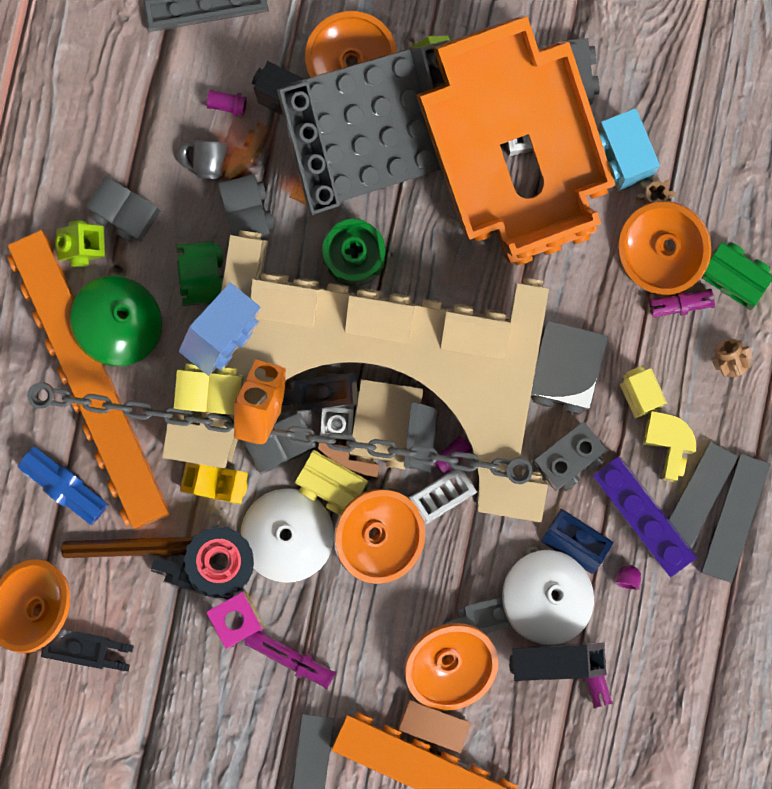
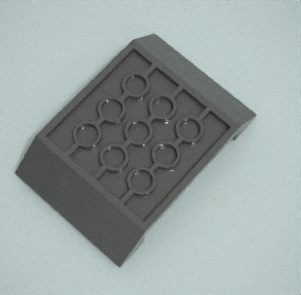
(361, 126)

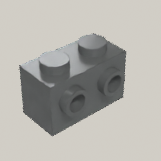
(571, 456)

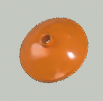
(346, 37)
(646, 253)
(397, 537)
(23, 594)
(459, 678)

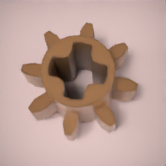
(652, 188)
(732, 358)

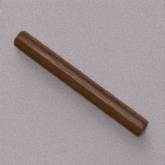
(125, 547)

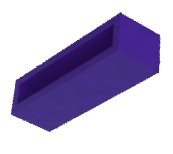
(645, 516)

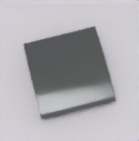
(421, 433)

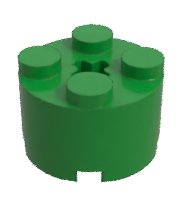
(369, 262)
(199, 272)

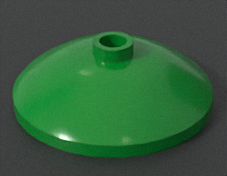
(106, 335)

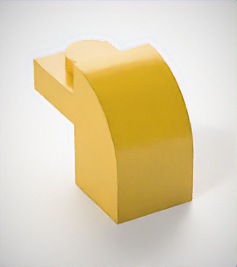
(214, 482)

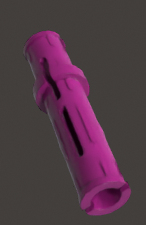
(323, 676)

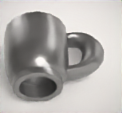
(207, 158)

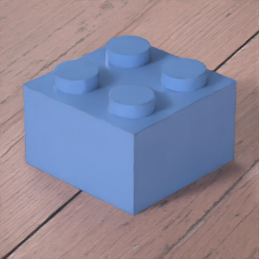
(220, 330)

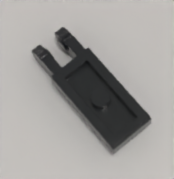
(85, 650)

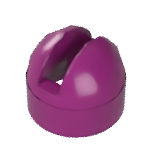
(628, 578)

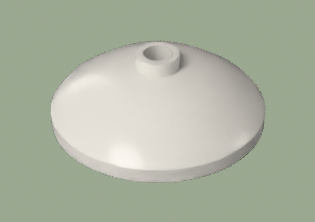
(310, 539)
(530, 603)

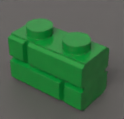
(737, 275)

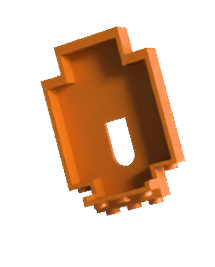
(501, 91)

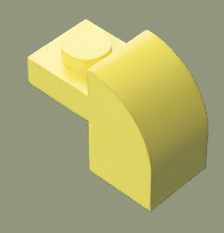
(671, 434)

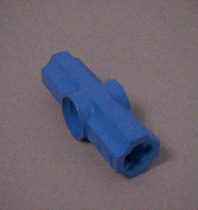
(63, 485)

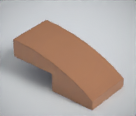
(343, 458)
(434, 726)

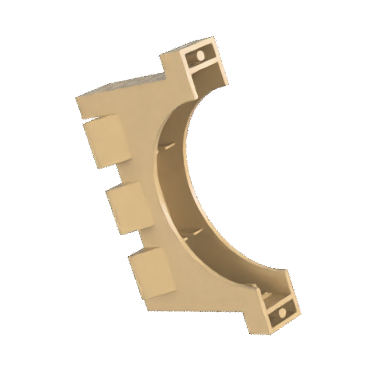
(467, 358)

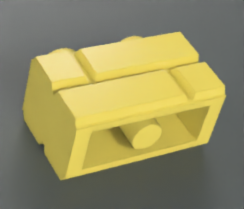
(330, 482)

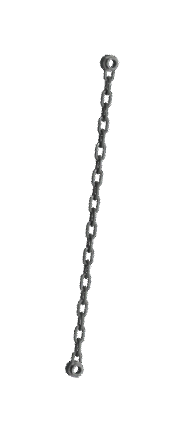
(34, 400)

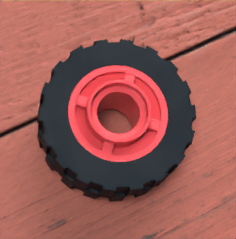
(218, 582)

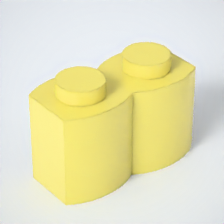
(642, 391)
(207, 393)

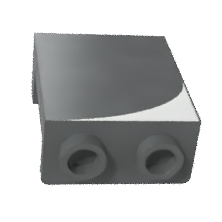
(567, 367)

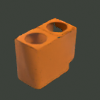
(256, 422)

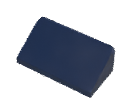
(577, 540)

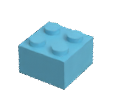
(628, 150)

